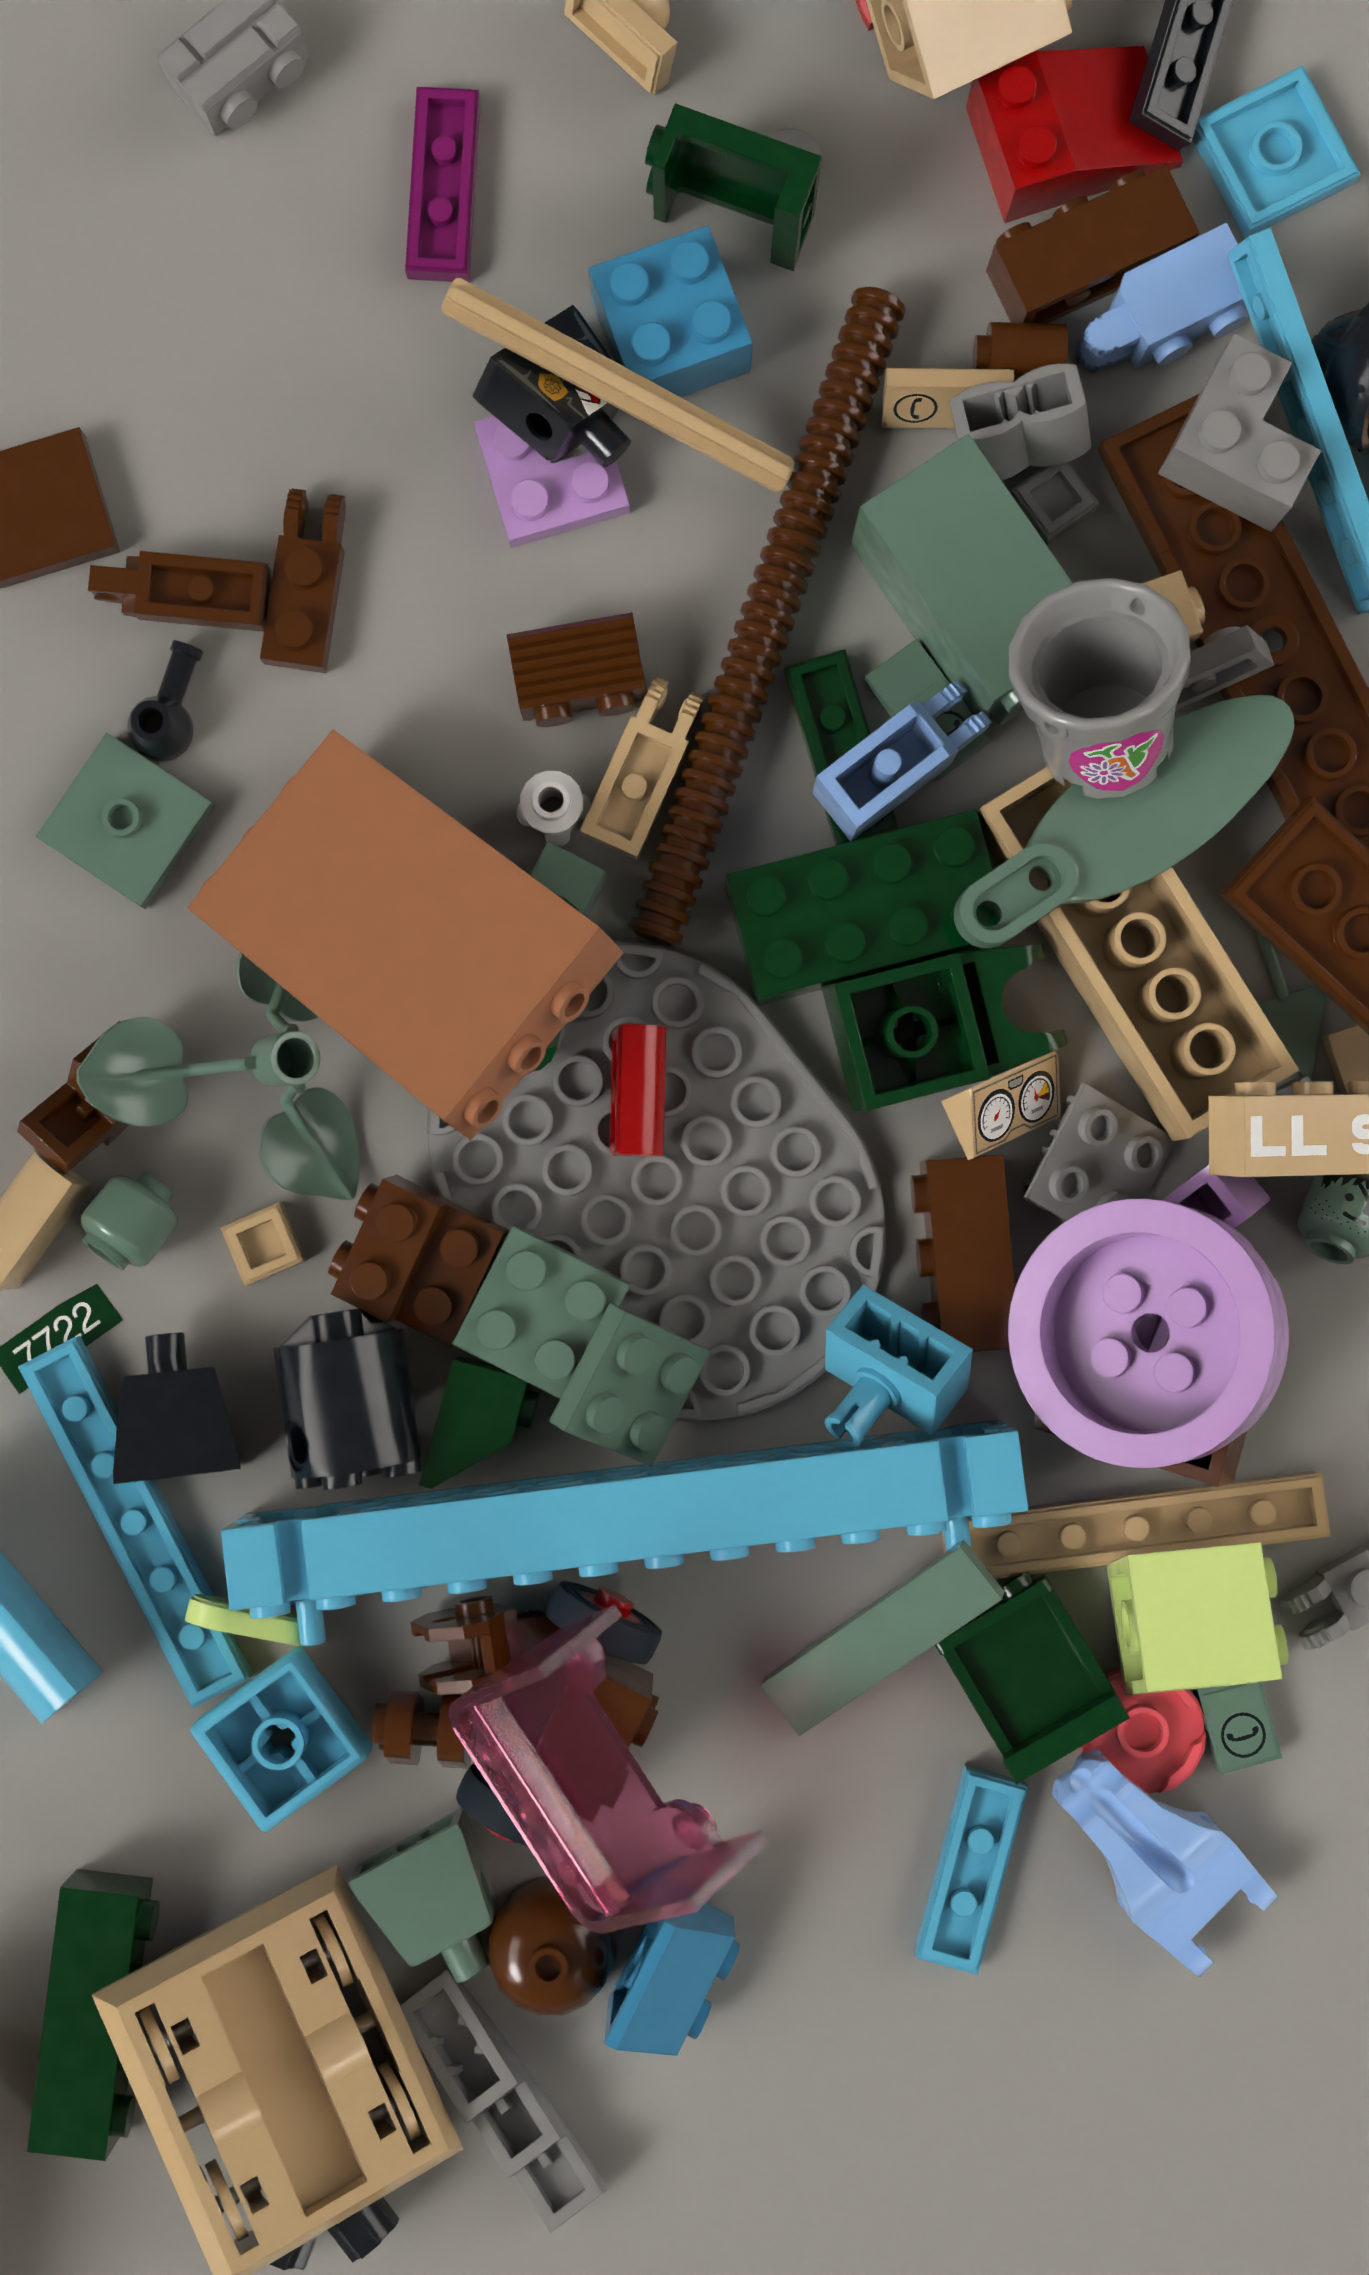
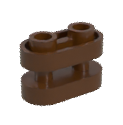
(405, 1727)

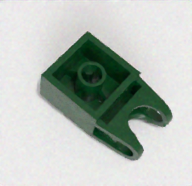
(956, 1022)

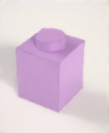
(1221, 1196)

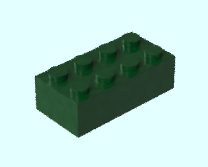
(857, 906)

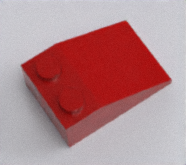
(1062, 127)

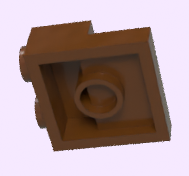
(415, 1258)

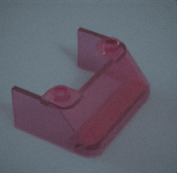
(581, 1793)

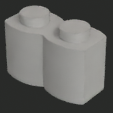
(1028, 421)

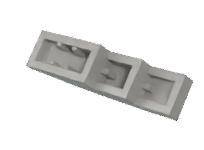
(502, 2100)

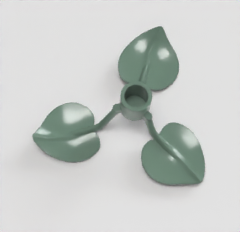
(306, 1149)

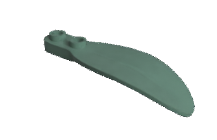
(1116, 843)

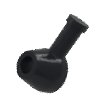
(177, 725)

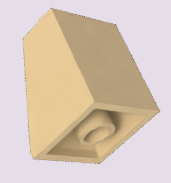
(953, 42)

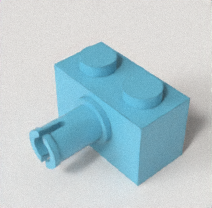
(892, 1364)

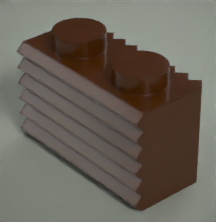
(577, 669)

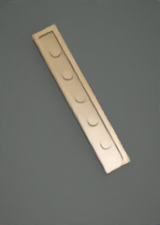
(1154, 1521)

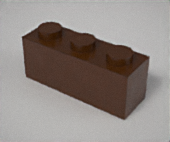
(1088, 247)
(966, 1248)

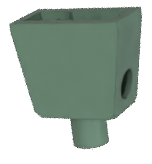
(431, 1895)

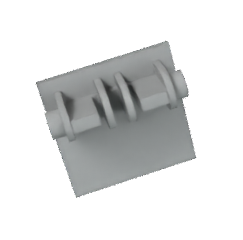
(1096, 1157)

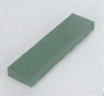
(882, 1637)

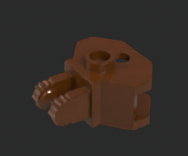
(479, 1640)

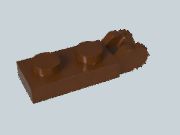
(304, 587)

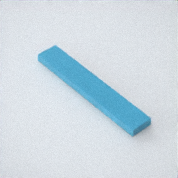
(1308, 405)
(133, 1521)

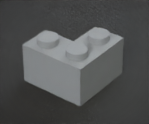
(1229, 449)

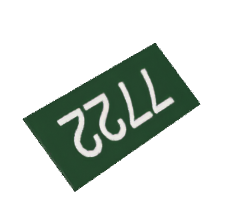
(82, 1315)

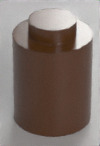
(1020, 346)

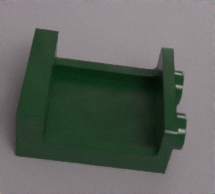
(736, 172)
(1032, 1677)

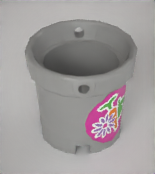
(1102, 682)

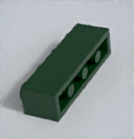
(79, 2077)

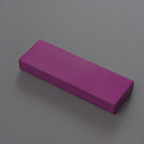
(442, 184)

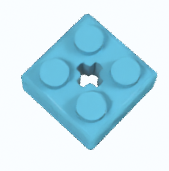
(279, 1780)

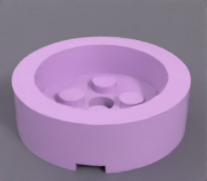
(1080, 1347)

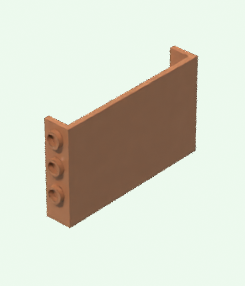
(406, 933)

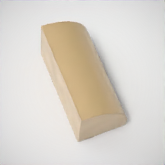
(33, 1215)

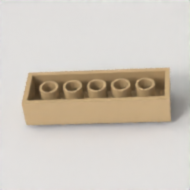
(1149, 978)

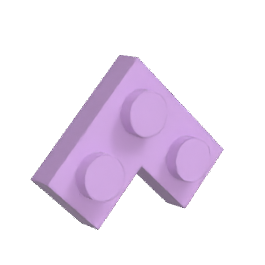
(543, 496)

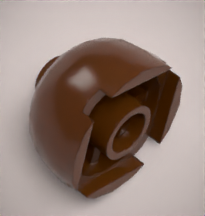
(545, 1954)

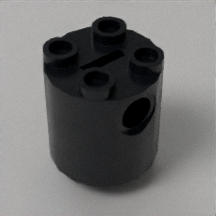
(346, 1401)

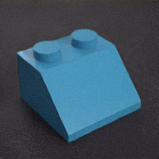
(667, 1980)

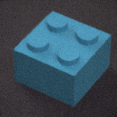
(673, 313)

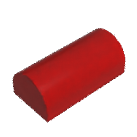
(638, 1090)

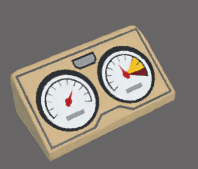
(1006, 1105)

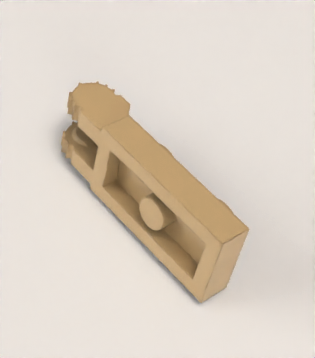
(640, 774)

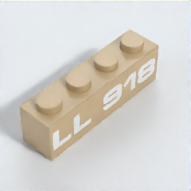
(1289, 1133)

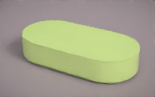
(214, 1614)

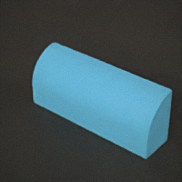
(36, 1649)

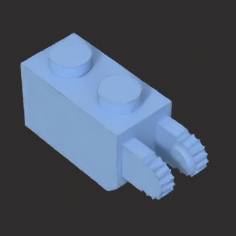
(1168, 306)
(894, 762)

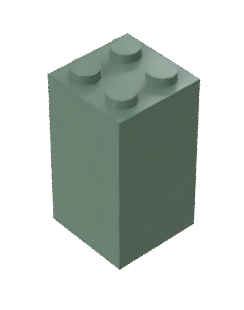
(959, 569)

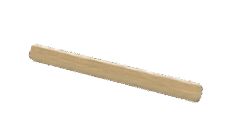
(616, 385)

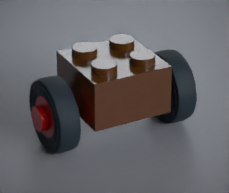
(623, 1695)

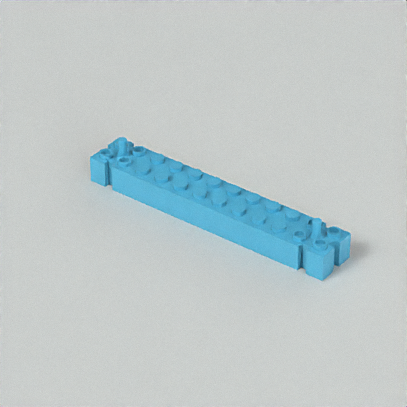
(621, 1515)

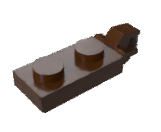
(186, 590)

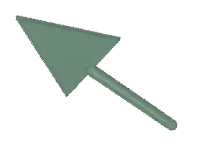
(1294, 1014)

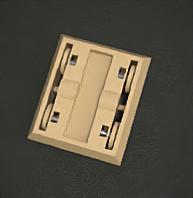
(278, 2073)

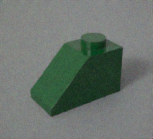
(476, 1418)

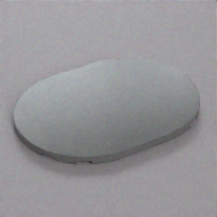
(745, 1223)

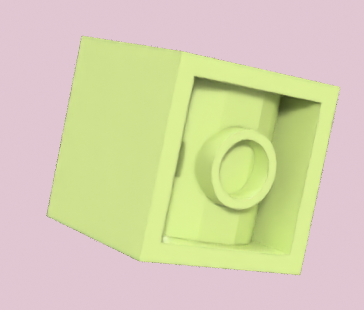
(1196, 1619)

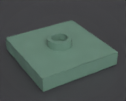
(125, 820)

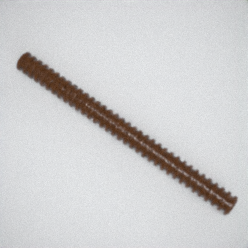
(767, 616)

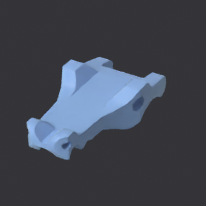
(1166, 1862)

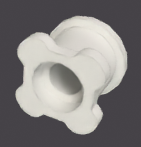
(558, 824)

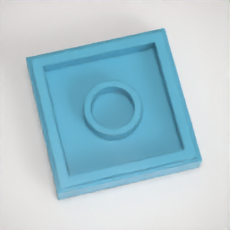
(1274, 152)

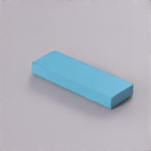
(970, 1869)

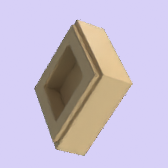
(263, 1244)

